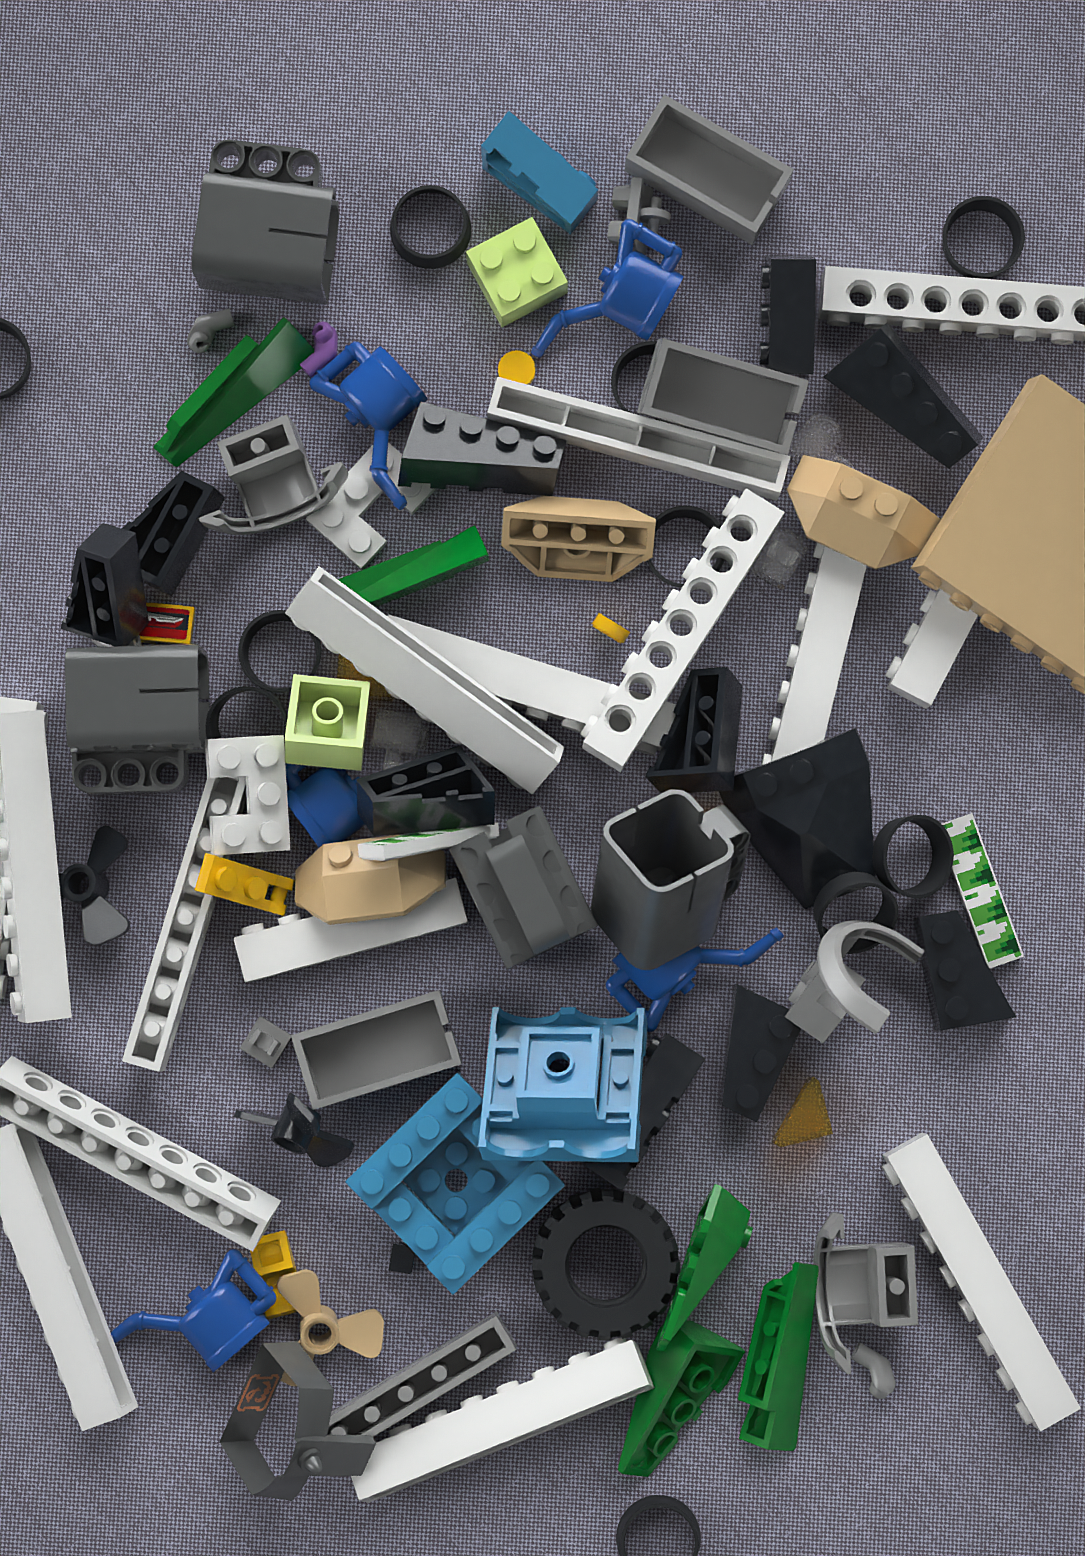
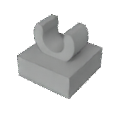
(266, 1042)

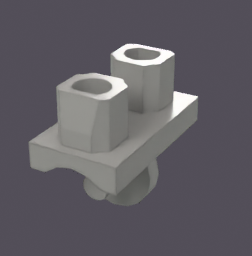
(640, 207)

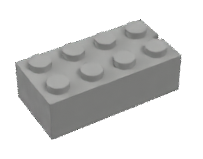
(708, 169)
(722, 396)
(376, 1049)

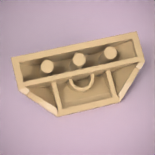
(858, 513)
(577, 537)
(348, 889)

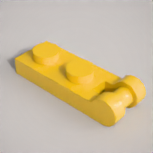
(243, 884)

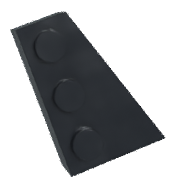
(788, 313)
(171, 530)
(107, 588)
(703, 736)
(426, 795)
(956, 974)
(755, 1051)

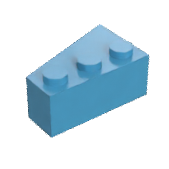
(538, 173)

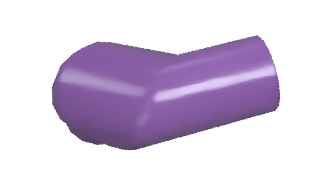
(324, 348)

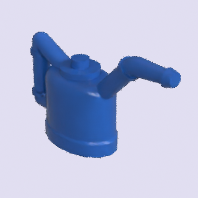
(633, 290)
(376, 396)
(324, 803)
(676, 975)
(217, 1318)

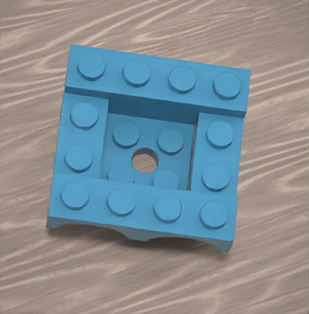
(555, 1115)
(482, 1215)

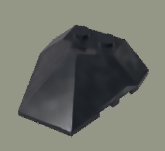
(809, 814)

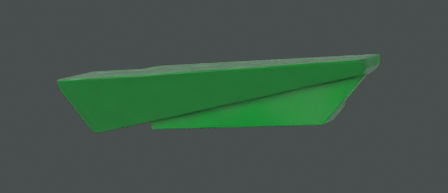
(233, 389)
(418, 568)
(778, 1360)

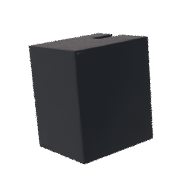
(401, 1258)

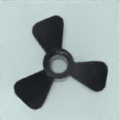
(99, 917)
(300, 1132)

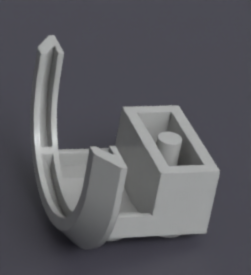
(272, 479)
(834, 989)
(861, 1286)

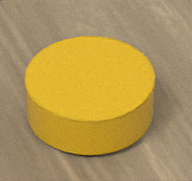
(517, 367)
(610, 628)

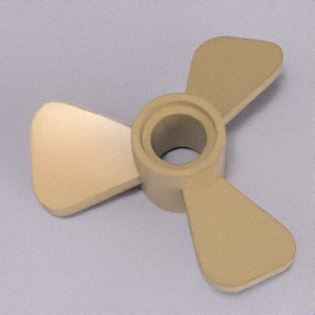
(357, 1332)

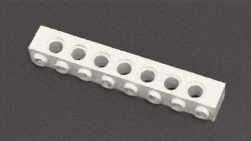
(951, 292)
(760, 520)
(181, 935)
(134, 1154)

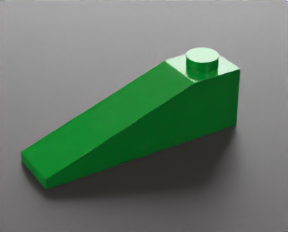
(714, 1242)
(682, 1380)

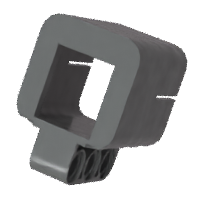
(265, 228)
(135, 711)
(660, 844)
(523, 888)

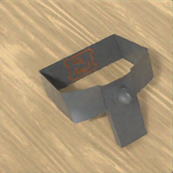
(315, 1450)

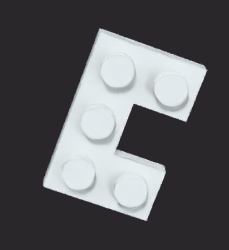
(341, 518)
(267, 818)

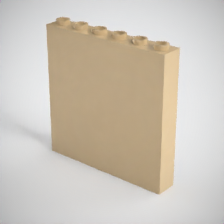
(1018, 532)

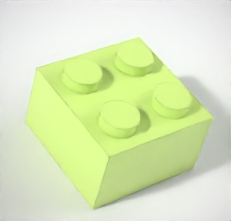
(517, 272)
(327, 722)

